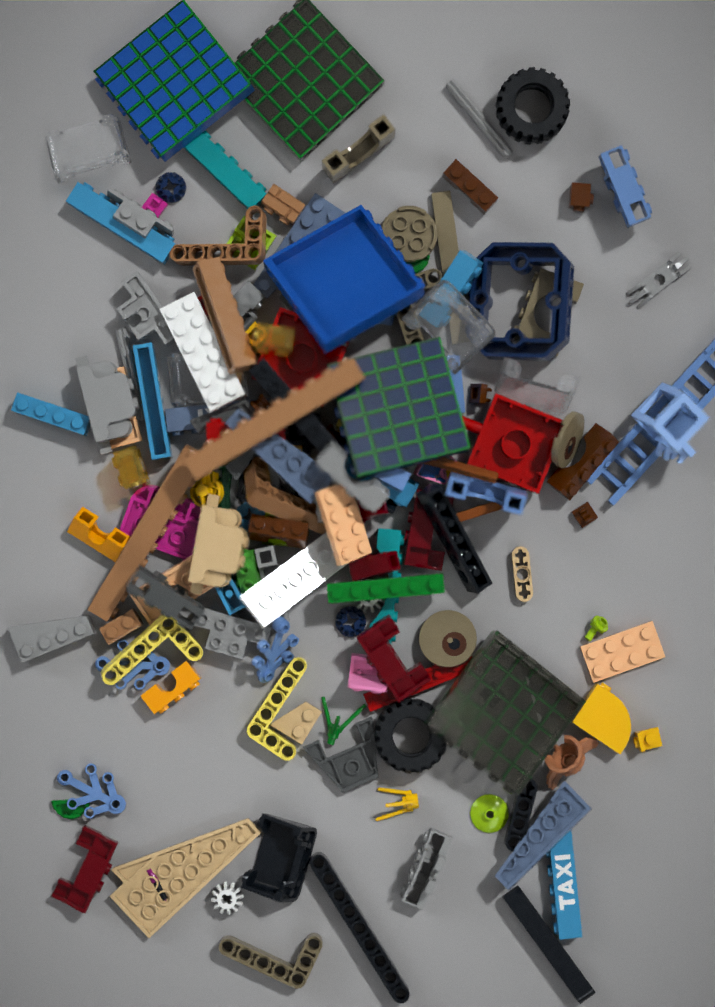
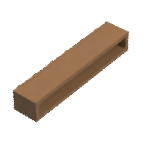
(224, 315)

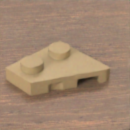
(298, 722)

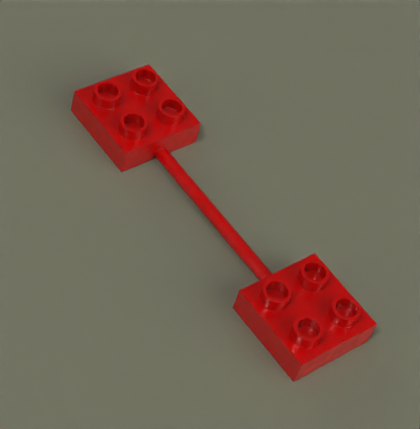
(510, 441)

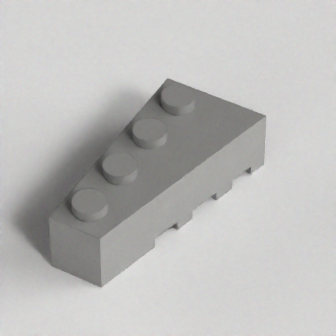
(43, 637)

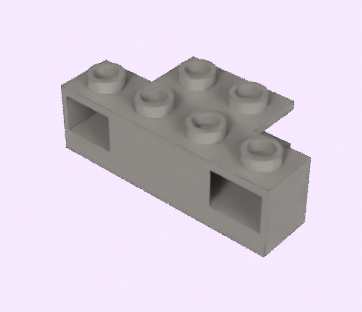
(143, 311)
(231, 633)
(426, 869)

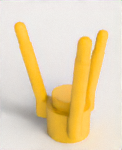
(408, 802)

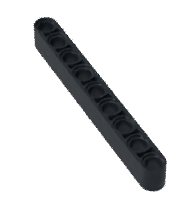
(366, 934)

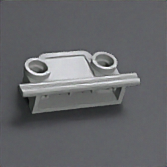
(107, 401)

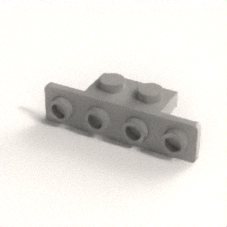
(135, 217)

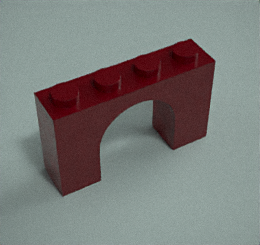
(373, 565)

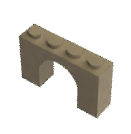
(340, 163)
(543, 285)

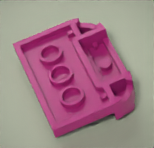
(181, 532)

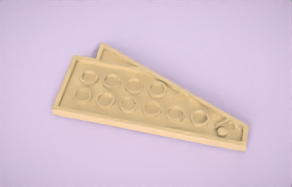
(181, 872)

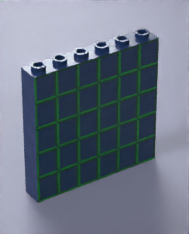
(401, 410)

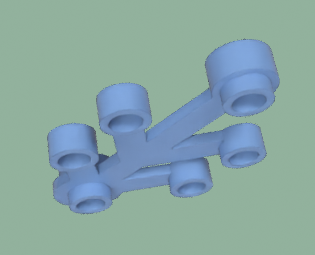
(152, 666)
(266, 671)
(94, 793)

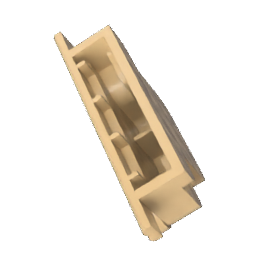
(217, 546)

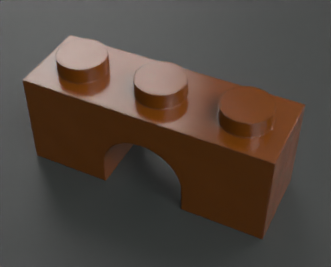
(470, 185)
(265, 528)

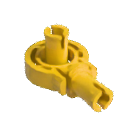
(207, 485)

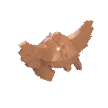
(567, 758)

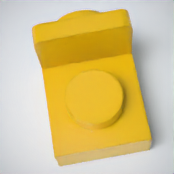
(647, 739)

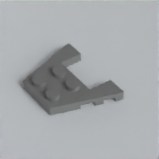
(238, 465)
(352, 765)

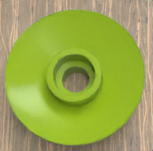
(489, 803)

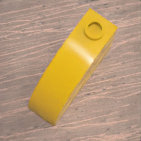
(605, 718)

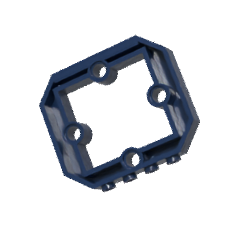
(534, 255)

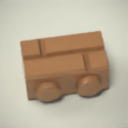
(283, 205)
(121, 626)

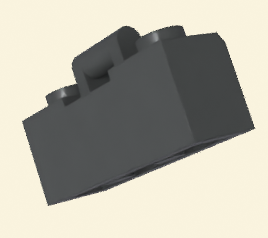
(248, 299)

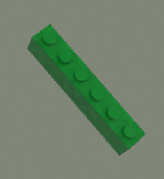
(385, 588)

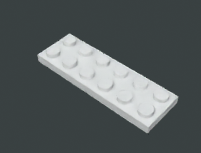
(201, 351)
(291, 581)

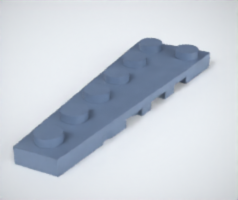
(314, 216)
(288, 462)
(554, 822)

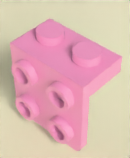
(364, 676)

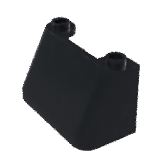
(281, 859)

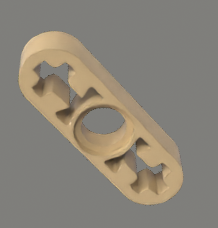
(526, 558)

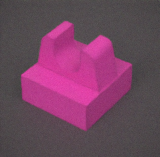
(155, 204)

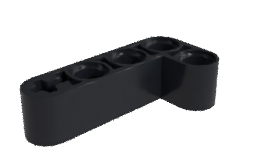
(518, 813)

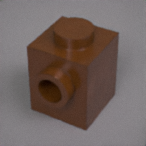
(580, 196)

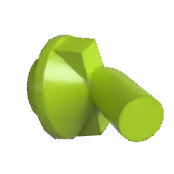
(598, 624)

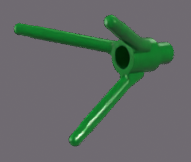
(335, 729)

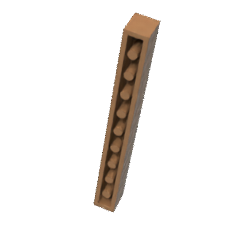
(277, 417)
(144, 538)

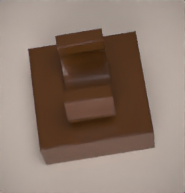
(478, 393)
(584, 514)

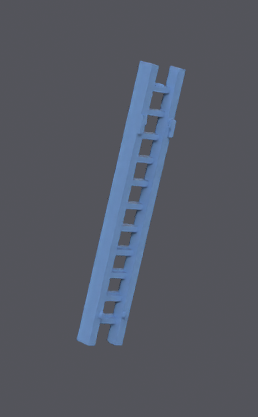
(627, 441)

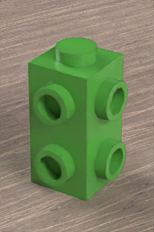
(250, 574)

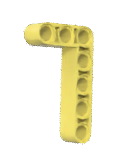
(149, 646)
(274, 708)

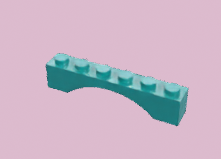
(388, 541)

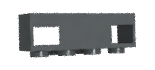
(165, 597)

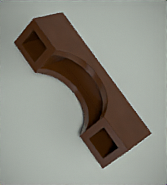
(570, 479)

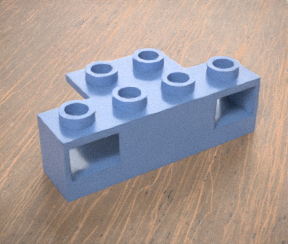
(625, 186)

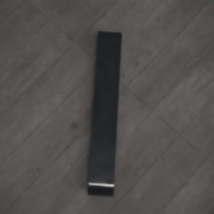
(549, 944)

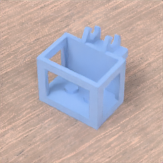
(674, 424)

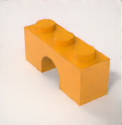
(85, 529)
(158, 699)

